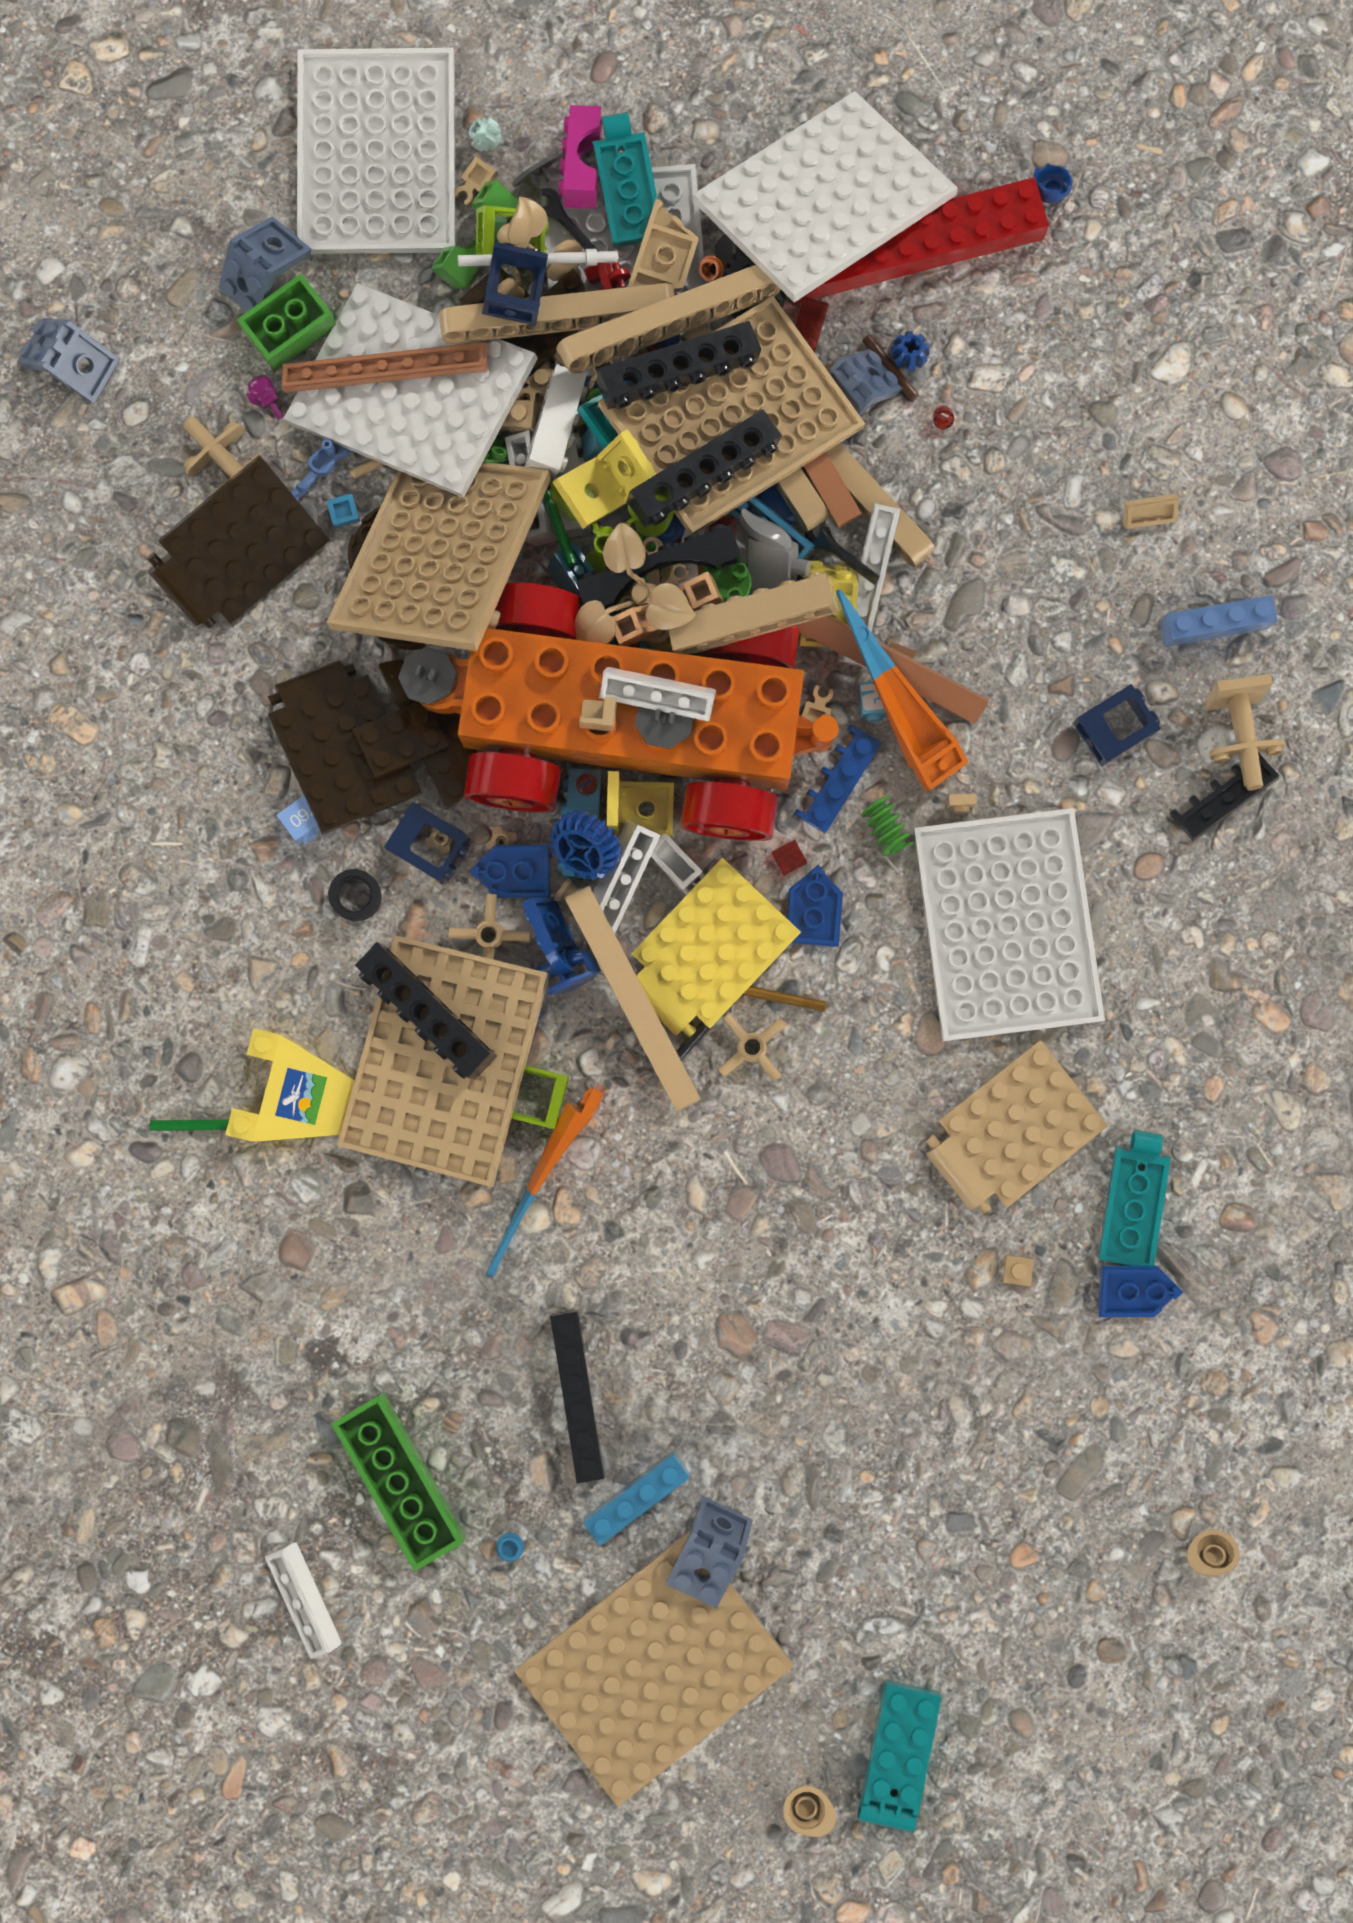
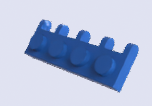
(840, 780)

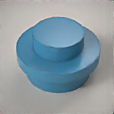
(510, 1547)

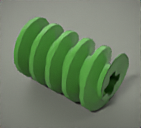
(886, 827)

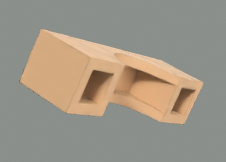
(633, 625)

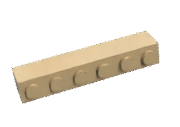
(756, 614)

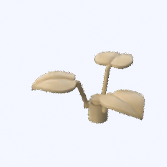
(529, 222)
(667, 602)

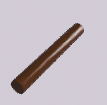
(908, 389)

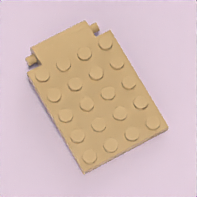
(1013, 1130)

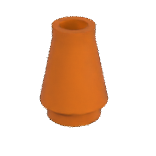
(711, 268)

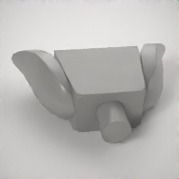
(771, 553)

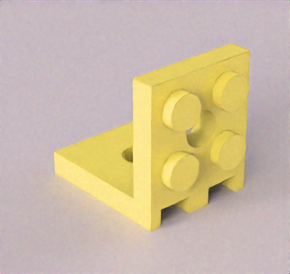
(607, 478)
(842, 579)
(627, 796)

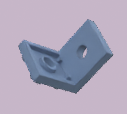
(258, 263)
(58, 349)
(864, 379)
(716, 1544)

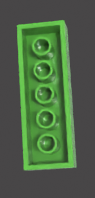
(399, 1481)

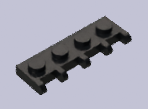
(1221, 802)

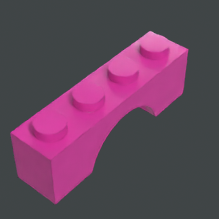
(580, 180)

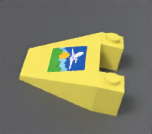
(301, 1095)

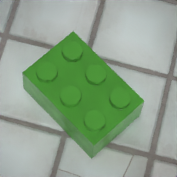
(287, 322)

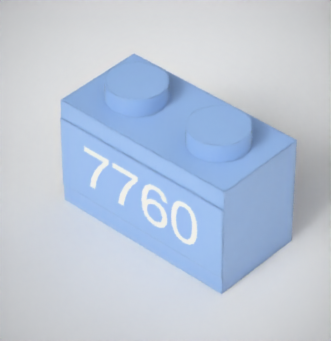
(299, 821)

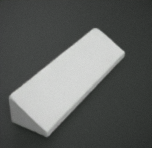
(658, 693)
(303, 1600)

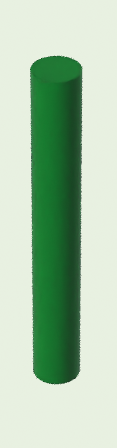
(559, 529)
(188, 1125)

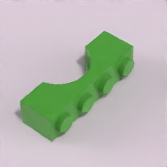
(446, 264)

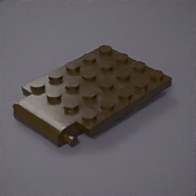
(235, 546)
(323, 752)

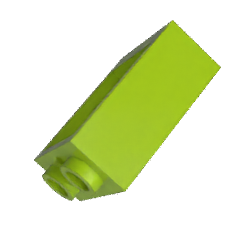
(485, 229)
(556, 1099)

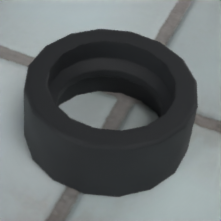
(340, 880)

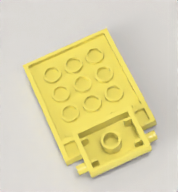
(710, 949)

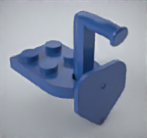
(558, 946)

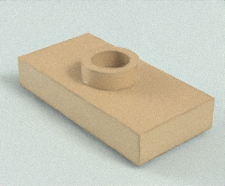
(1151, 511)

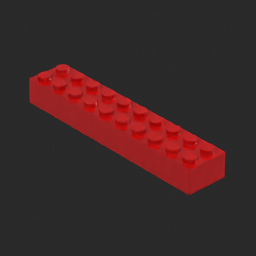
(950, 234)

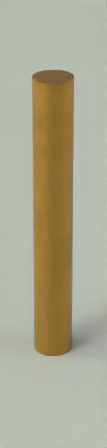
(786, 998)

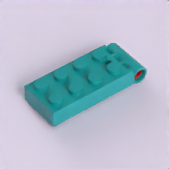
(899, 1756)

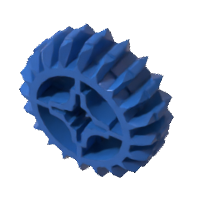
(585, 845)

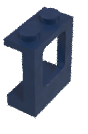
(508, 306)
(1099, 735)
(408, 830)

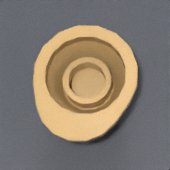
(1213, 1553)
(809, 1811)

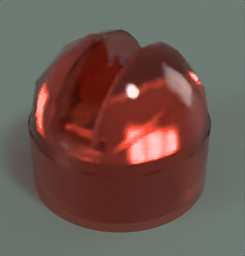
(940, 420)
(590, 788)

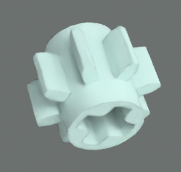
(485, 134)

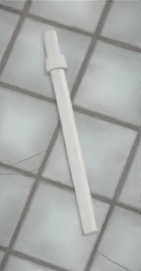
(590, 257)

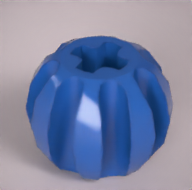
(910, 342)

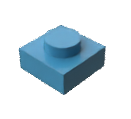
(343, 511)

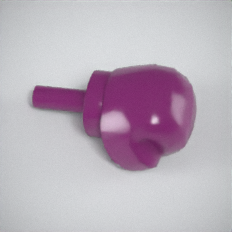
(262, 392)

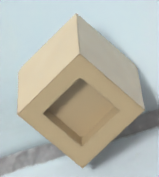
(598, 714)

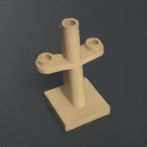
(213, 448)
(1237, 697)

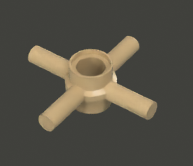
(490, 921)
(761, 1039)

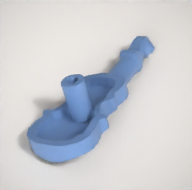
(321, 465)

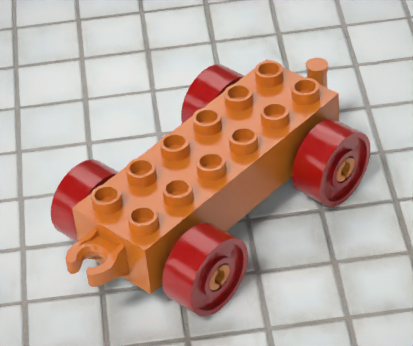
(528, 693)

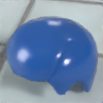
(1053, 183)

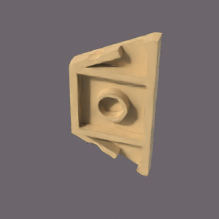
(664, 251)

